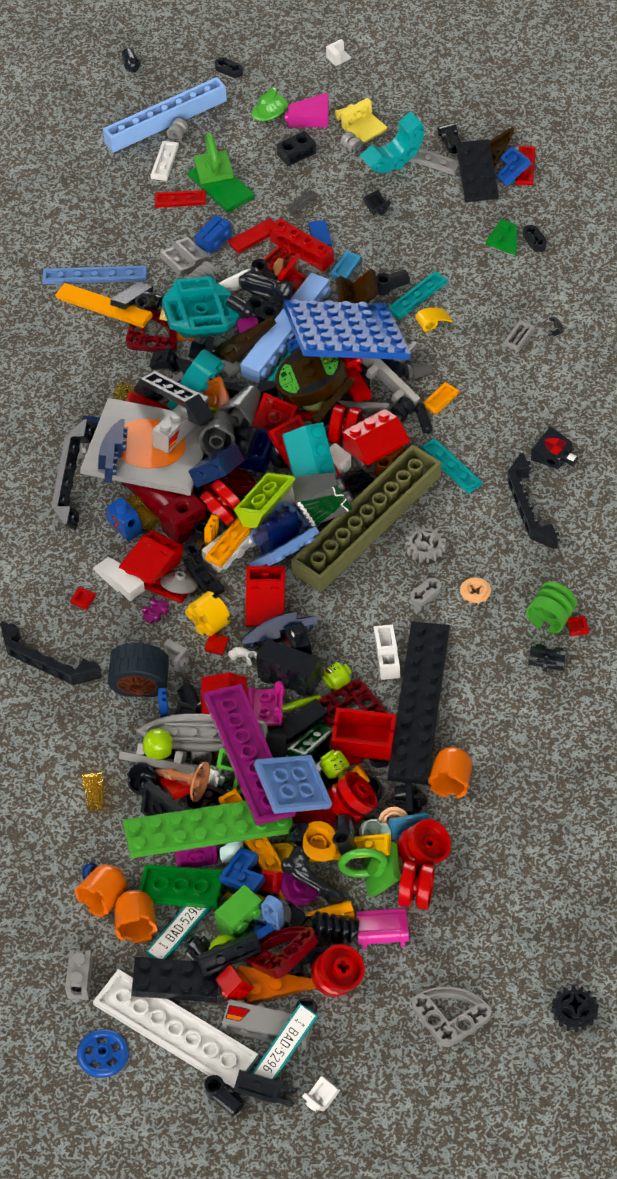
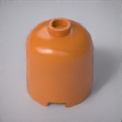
(451, 772)
(101, 889)
(135, 916)

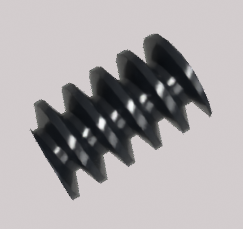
(335, 926)

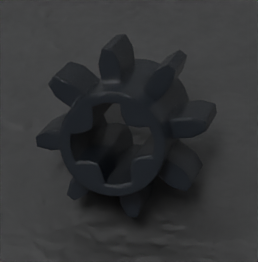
(197, 946)

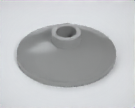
(179, 582)

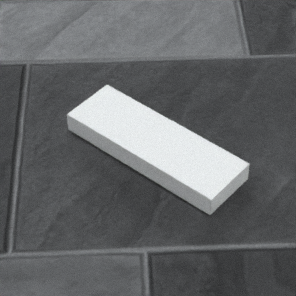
(164, 160)

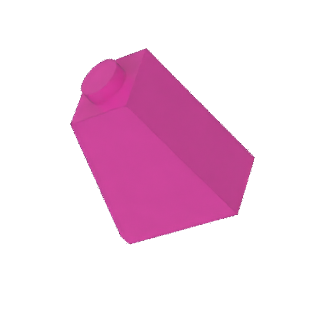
(309, 112)

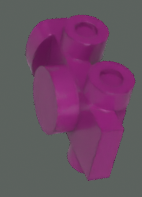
(154, 613)

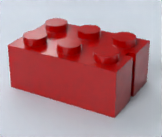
(363, 733)

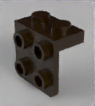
(361, 290)

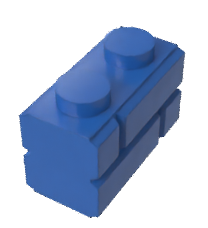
(213, 234)

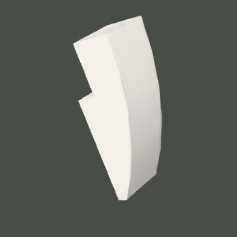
(118, 579)
(387, 652)

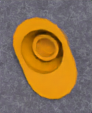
(319, 842)

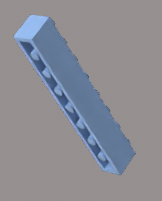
(162, 114)
(273, 344)

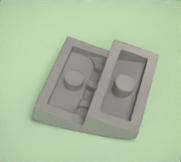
(183, 256)

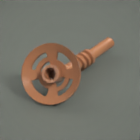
(198, 780)

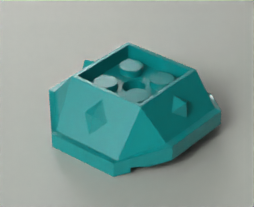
(198, 307)

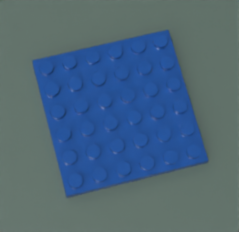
(346, 330)

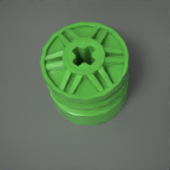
(553, 605)

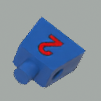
(119, 515)

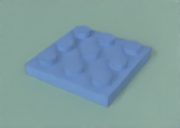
(287, 548)
(292, 784)

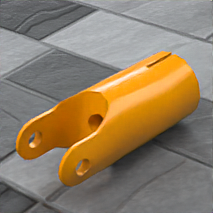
(343, 908)

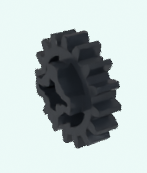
(583, 1004)

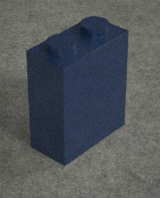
(216, 465)

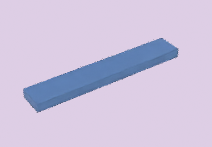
(94, 274)

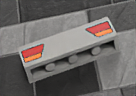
(173, 428)
(257, 1021)

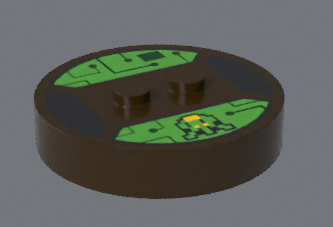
(309, 378)

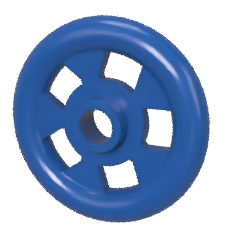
(104, 1069)

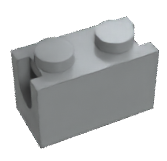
(79, 975)

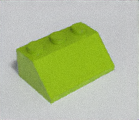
(263, 499)

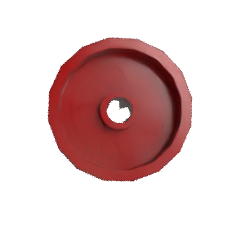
(341, 421)
(222, 502)
(352, 797)
(424, 843)
(412, 885)
(337, 970)

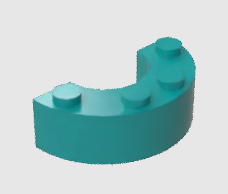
(400, 149)
(201, 370)

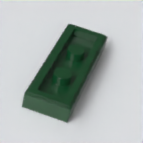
(311, 741)

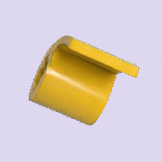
(429, 318)

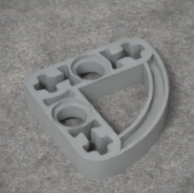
(451, 1027)

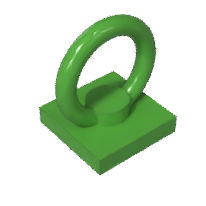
(213, 165)
(379, 870)

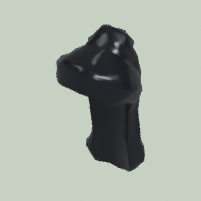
(257, 283)
(298, 867)

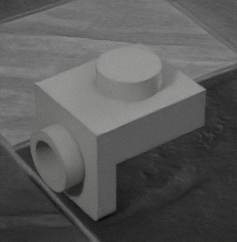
(178, 652)

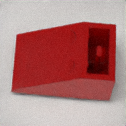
(152, 557)
(264, 593)

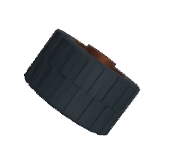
(138, 670)

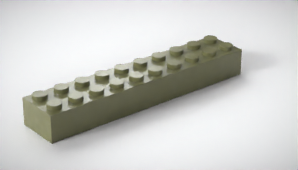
(370, 516)

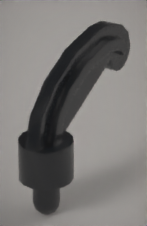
(557, 325)

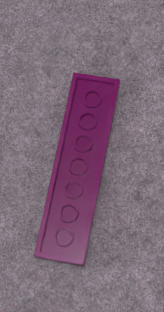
(243, 745)

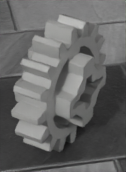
(424, 543)

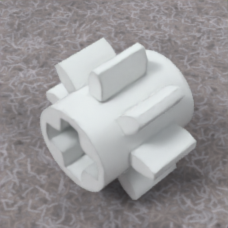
(216, 777)

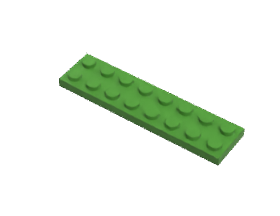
(197, 829)

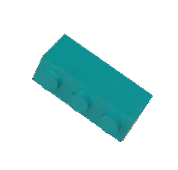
(309, 451)

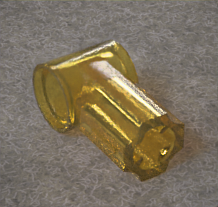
(147, 519)
(93, 790)

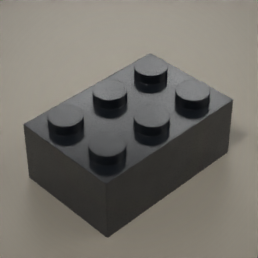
(290, 666)

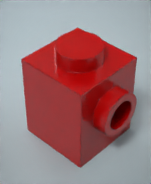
(234, 983)

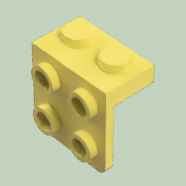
(362, 122)

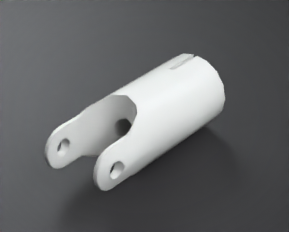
(232, 282)

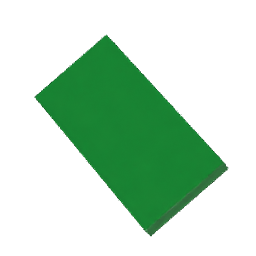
(226, 193)
(182, 886)

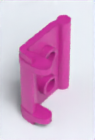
(267, 704)
(382, 926)

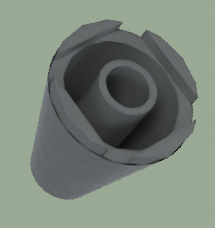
(243, 407)
(217, 434)

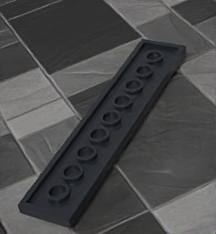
(419, 703)

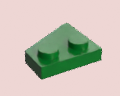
(504, 237)

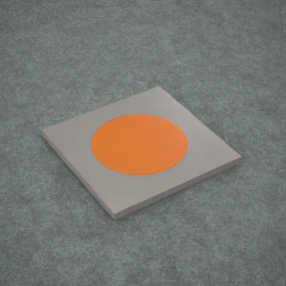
(142, 462)

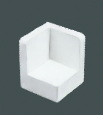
(336, 53)

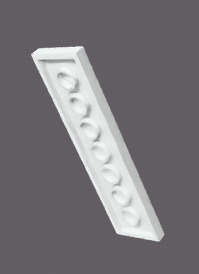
(176, 1030)

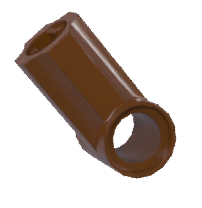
(383, 463)

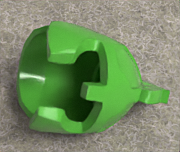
(269, 106)

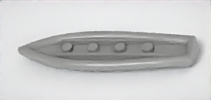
(191, 731)

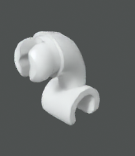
(242, 652)

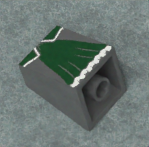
(321, 497)

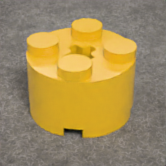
(208, 614)

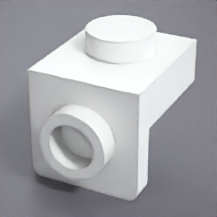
(321, 1095)

